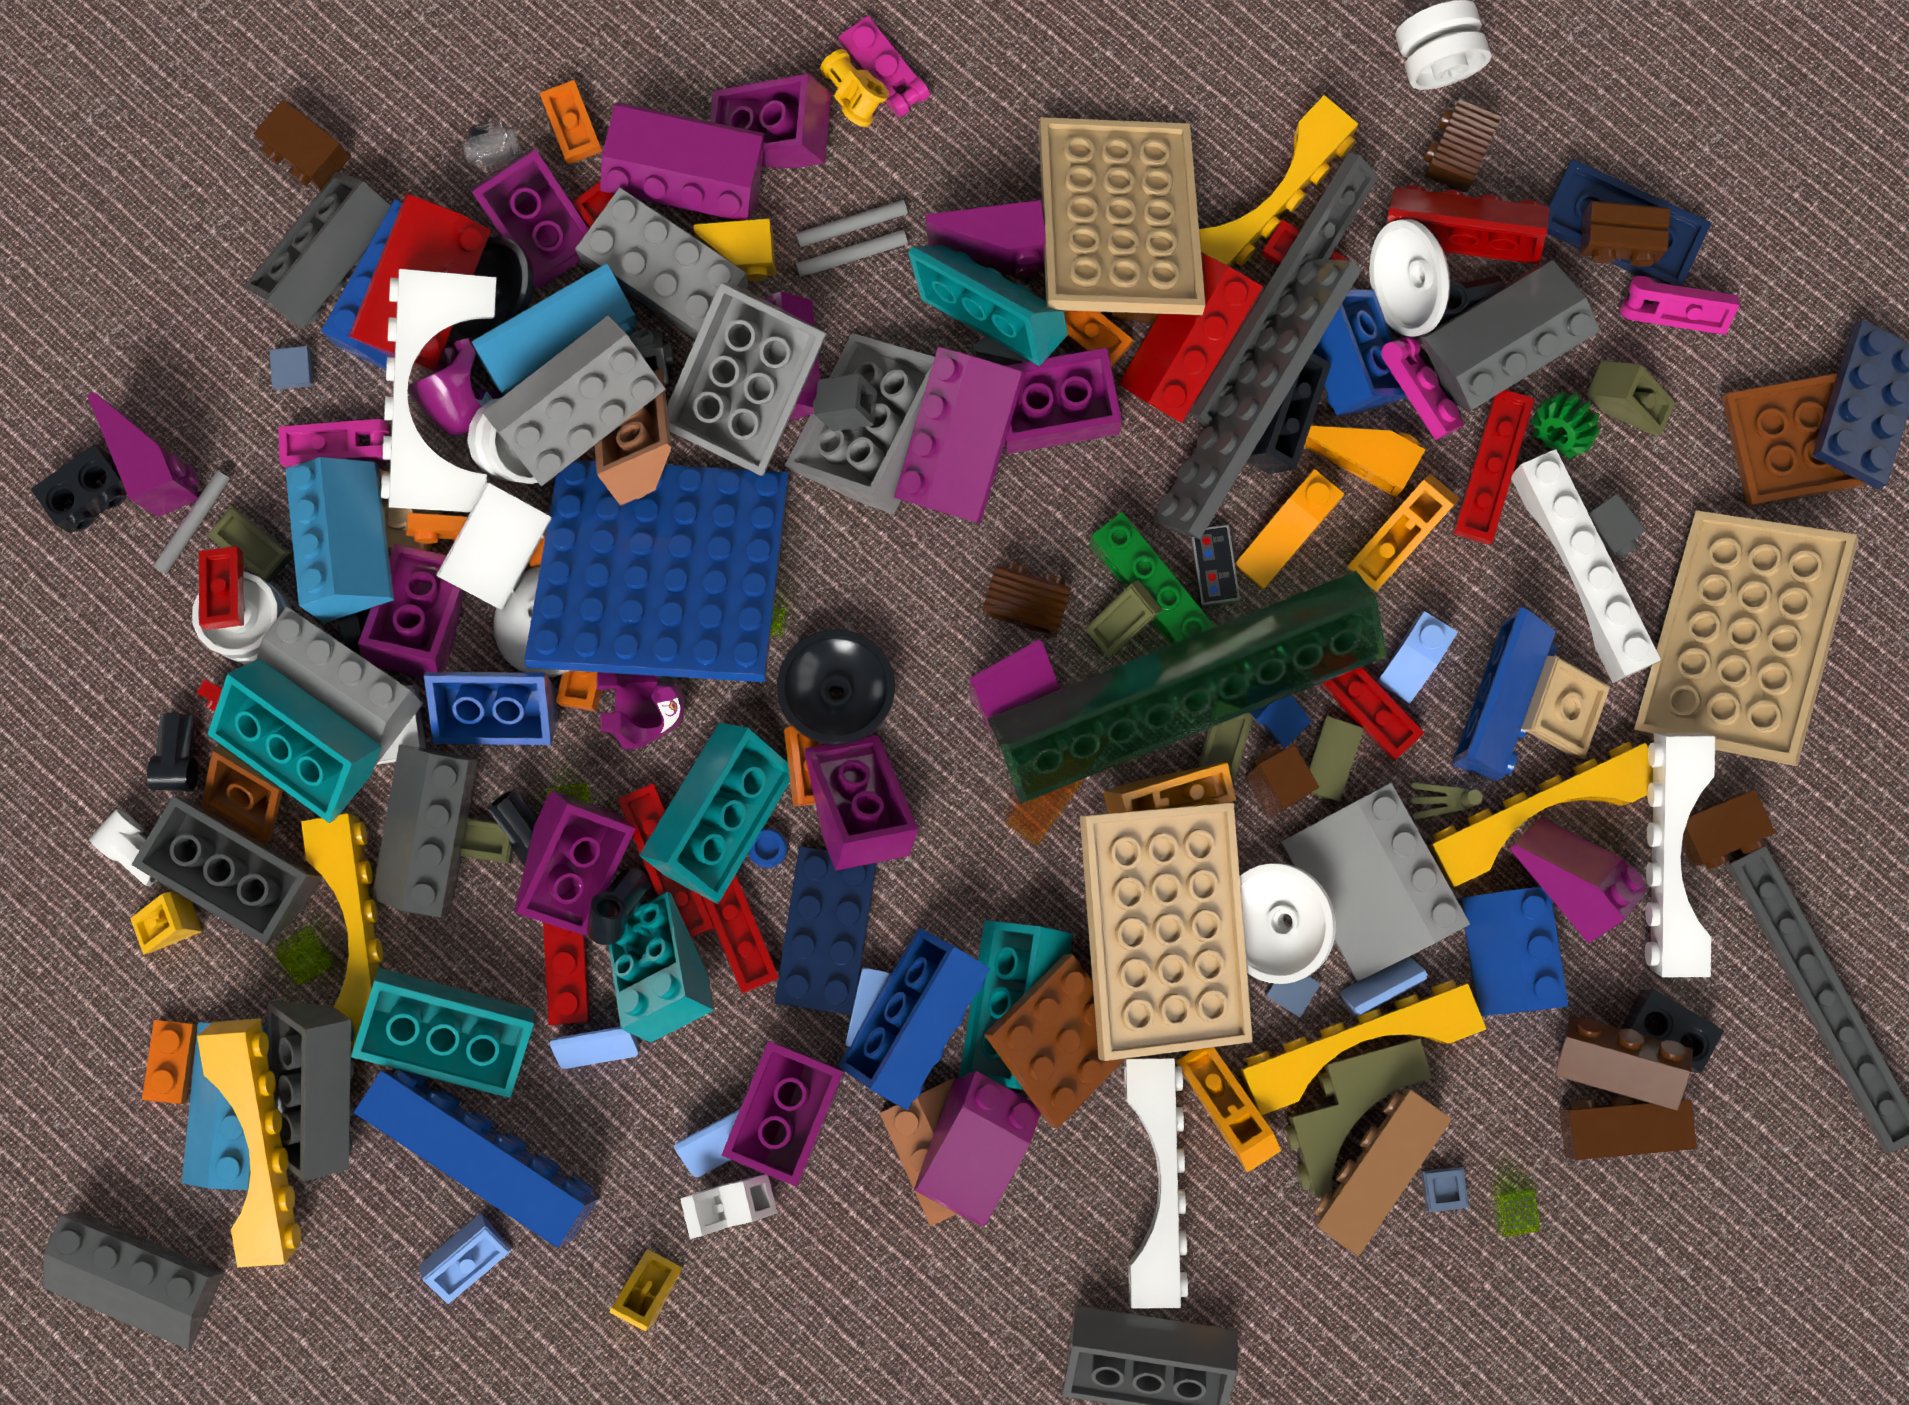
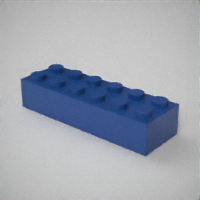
(478, 1155)

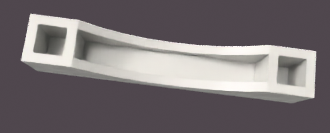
(1611, 614)
(1681, 771)
(1155, 1266)

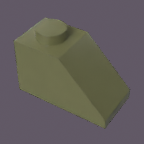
(1631, 396)

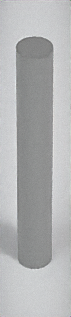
(852, 223)
(851, 253)
(191, 522)

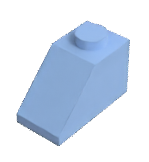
(1416, 657)

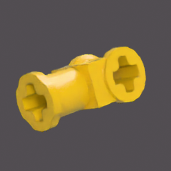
(857, 89)

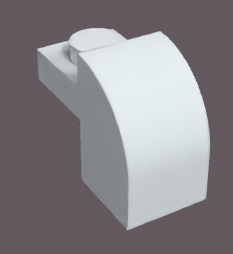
(728, 1205)

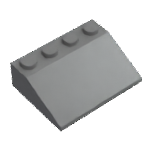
(743, 378)
(868, 459)
(1379, 881)

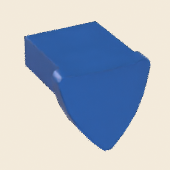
(1282, 720)

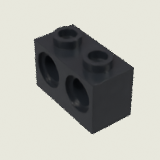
(79, 480)
(1674, 1024)

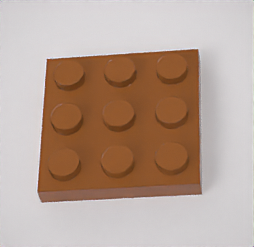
(1775, 439)
(1052, 1041)

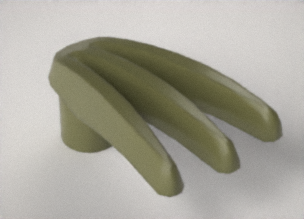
(1456, 799)

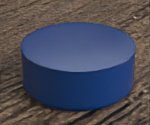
(769, 849)

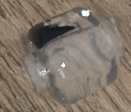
(491, 146)

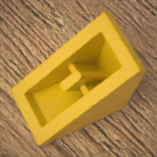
(165, 922)
(646, 1290)

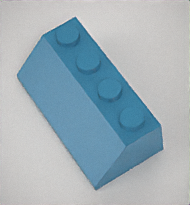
(544, 330)
(338, 537)
(215, 1140)

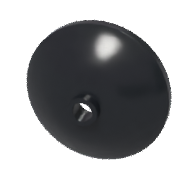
(514, 286)
(836, 662)

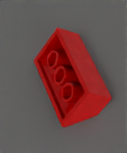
(1476, 225)
(421, 240)
(1187, 349)

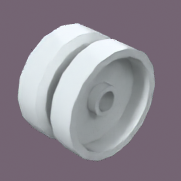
(1443, 44)
(492, 452)
(261, 609)

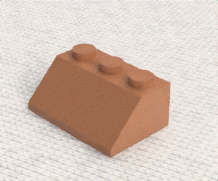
(636, 451)
(912, 1134)

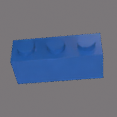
(1354, 347)
(491, 708)
(1514, 952)

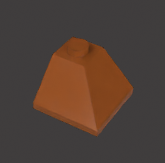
(241, 794)

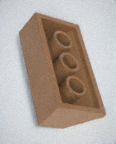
(1381, 1171)

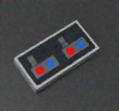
(1215, 567)

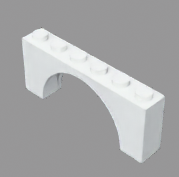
(425, 307)

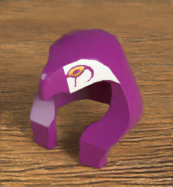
(448, 393)
(643, 707)

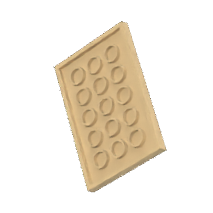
(1120, 217)
(1748, 634)
(1165, 930)

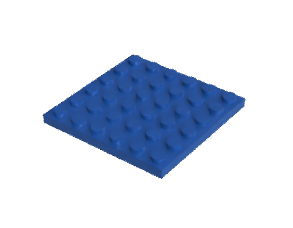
(662, 580)

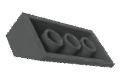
(319, 250)
(1509, 335)
(424, 830)
(225, 870)
(312, 1086)
(129, 1278)
(1148, 1360)

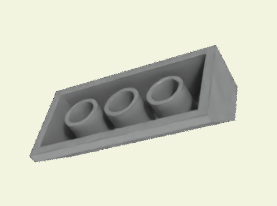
(339, 678)

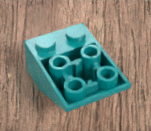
(658, 972)

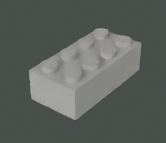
(657, 262)
(574, 400)

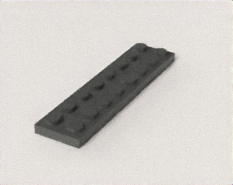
(1256, 397)

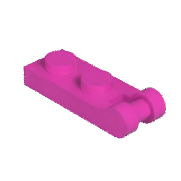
(874, 53)
(1679, 306)
(1421, 387)
(332, 440)

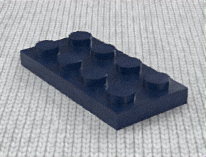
(1585, 184)
(1867, 406)
(825, 933)

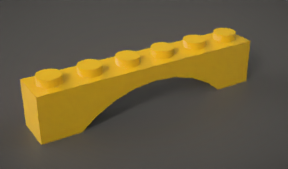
(1318, 139)
(1474, 848)
(338, 856)
(237, 1064)
(1285, 1076)

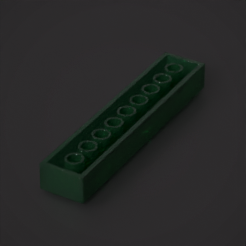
(1189, 686)

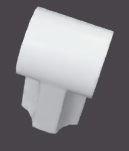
(121, 841)

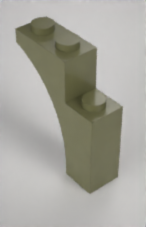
(1354, 1087)

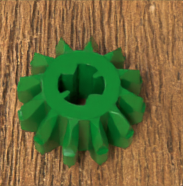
(1566, 424)

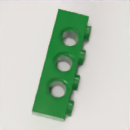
(1133, 559)

